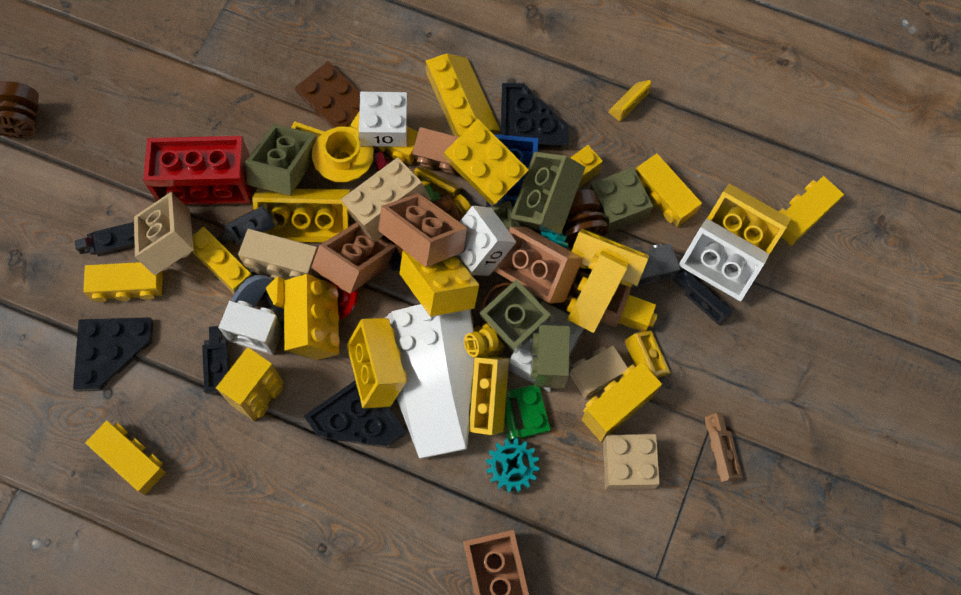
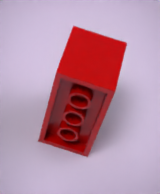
(198, 169)

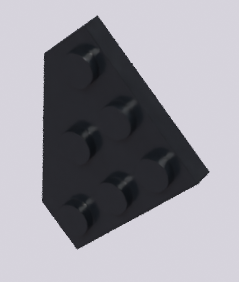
(531, 117)
(107, 348)
(345, 420)

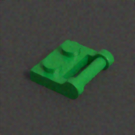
(531, 411)

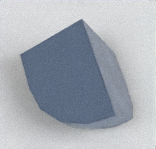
(252, 289)

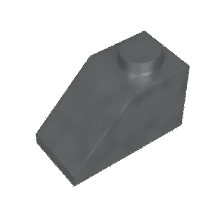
(660, 265)

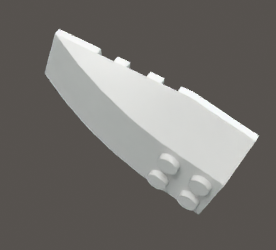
(438, 378)

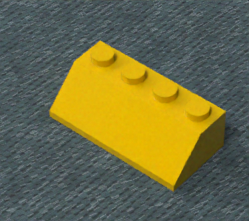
(459, 93)
(306, 214)

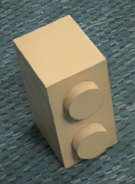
(597, 371)

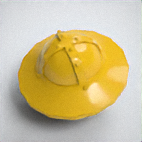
(340, 156)

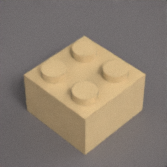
(630, 462)

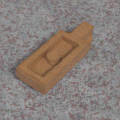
(723, 448)

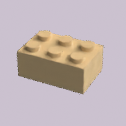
(386, 186)
(163, 234)
(276, 256)

